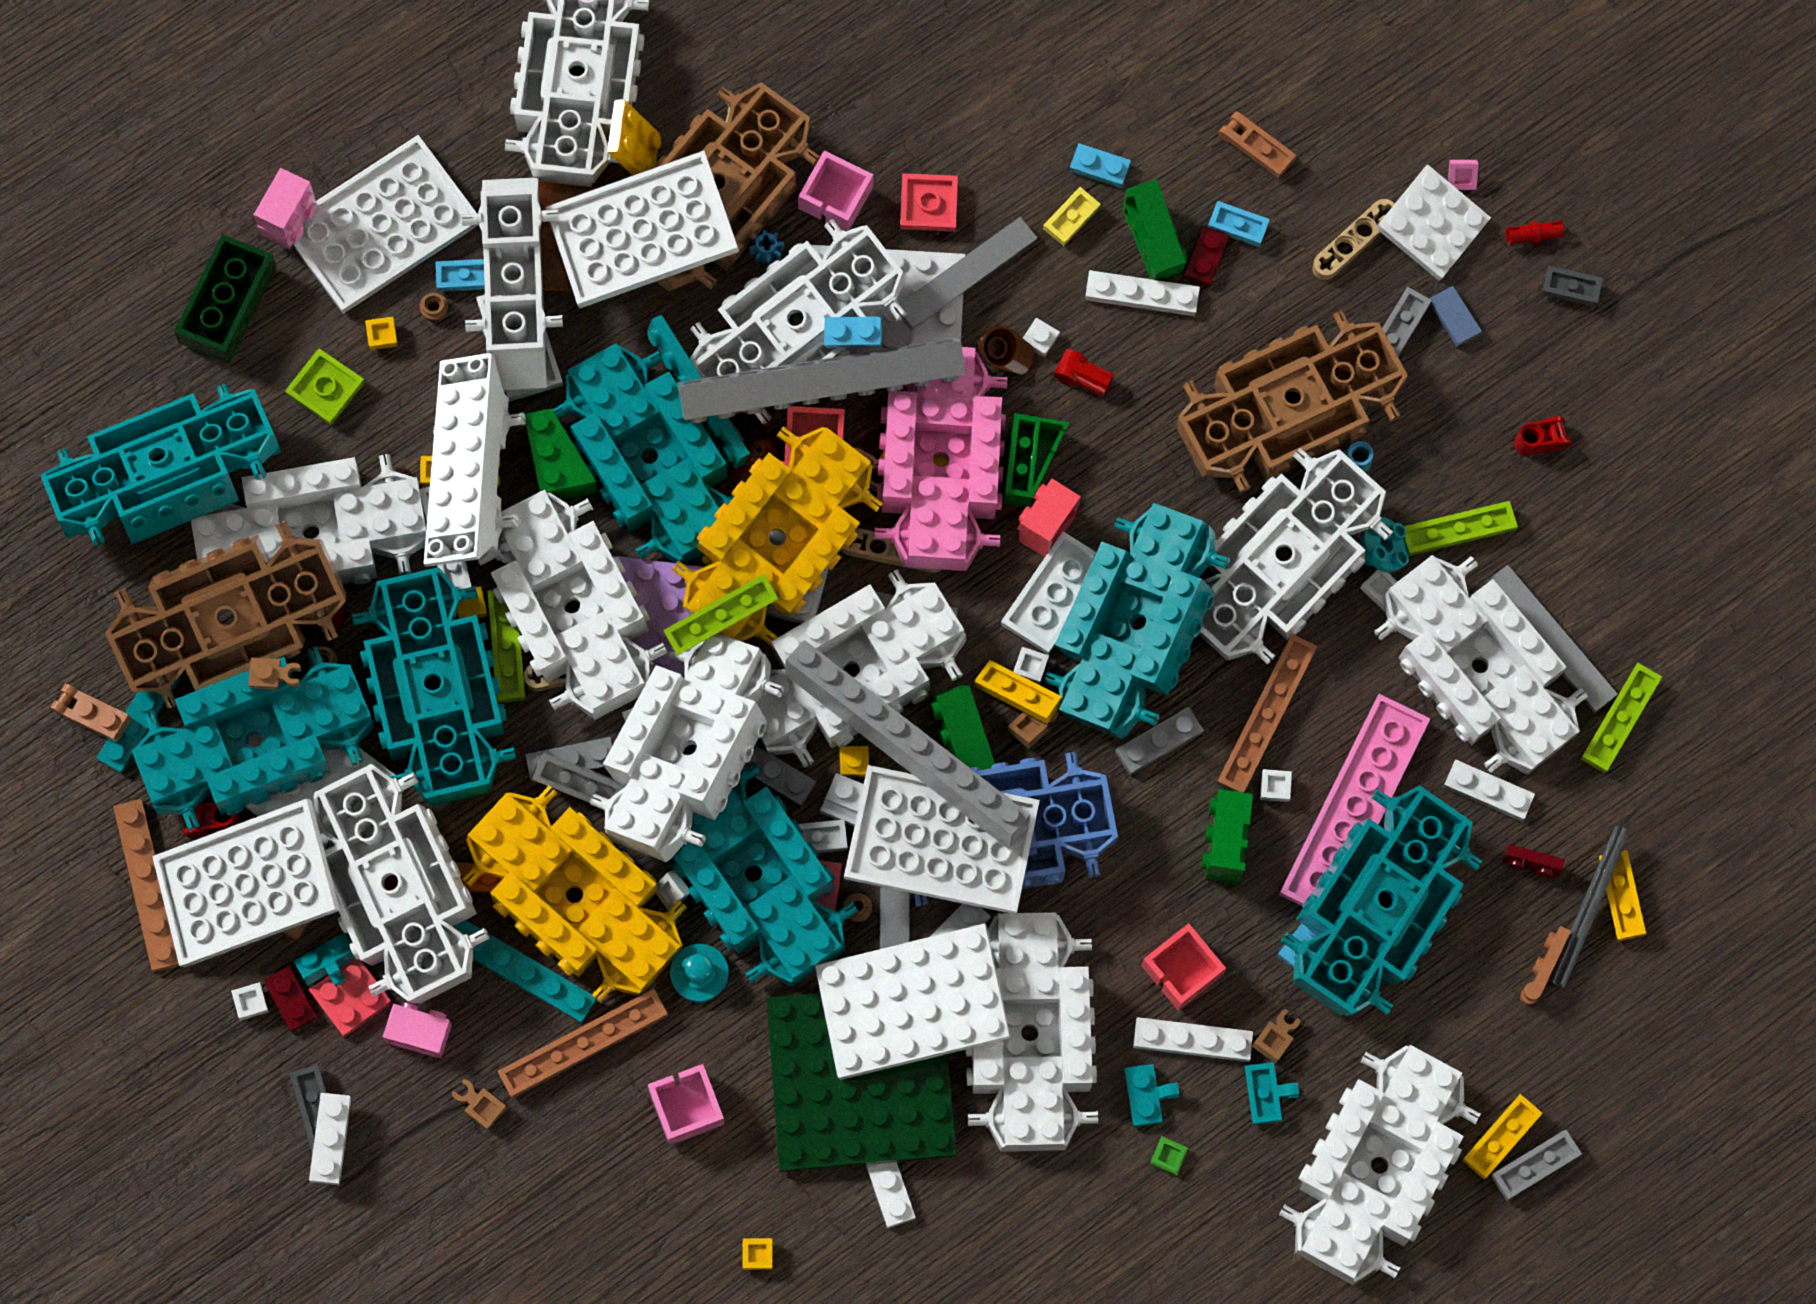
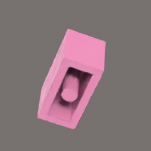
(417, 1029)

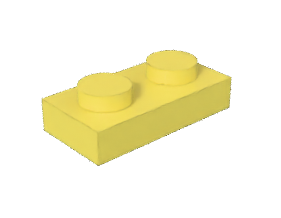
(1071, 216)

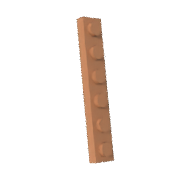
(1267, 714)
(148, 897)
(582, 1043)

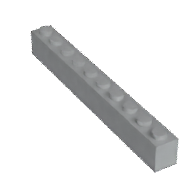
(820, 379)
(907, 744)

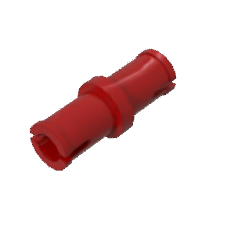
(1534, 232)

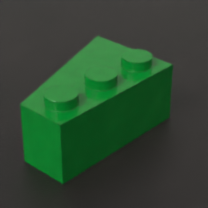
(1154, 231)
(1028, 452)
(556, 459)
(962, 726)
(1227, 836)

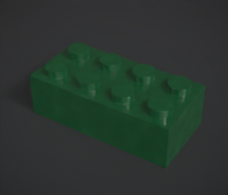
(225, 298)

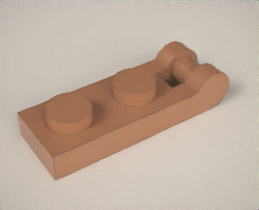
(1257, 145)
(91, 713)
(1544, 966)

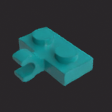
(326, 960)
(1265, 1093)
(1145, 1095)

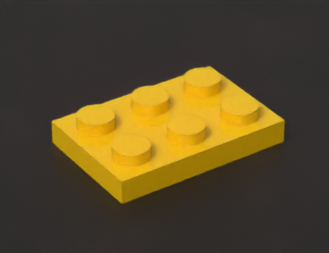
(632, 139)

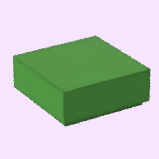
(1168, 1156)

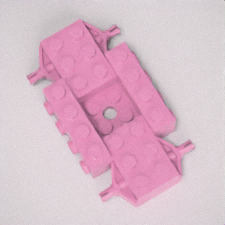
(937, 501)

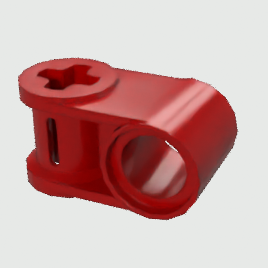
(1547, 434)
(207, 817)

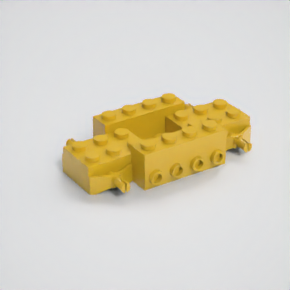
(801, 502)
(539, 869)

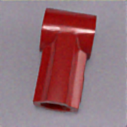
(1076, 370)

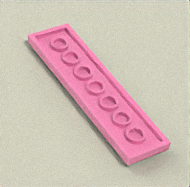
(1373, 763)

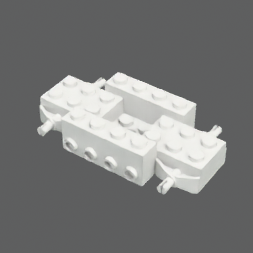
(570, 114)
(849, 280)
(351, 519)
(1317, 528)
(557, 564)
(1454, 631)
(886, 645)
(705, 709)
(414, 921)
(1036, 1075)
(1404, 1128)

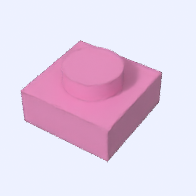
(1463, 174)

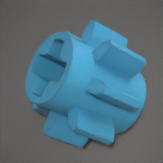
(762, 254)

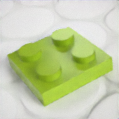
(324, 386)

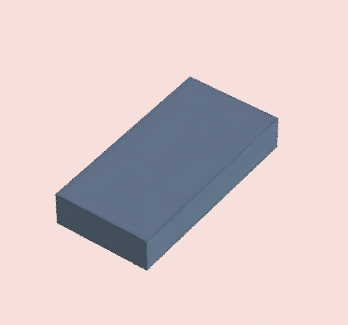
(1455, 316)

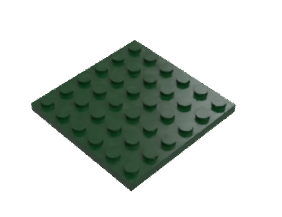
(854, 1120)

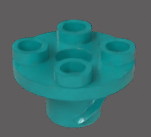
(1385, 554)
(699, 973)

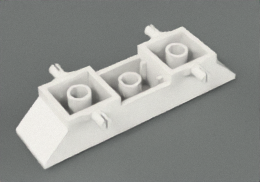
(514, 281)
(467, 442)

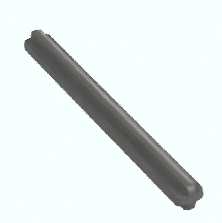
(1589, 906)

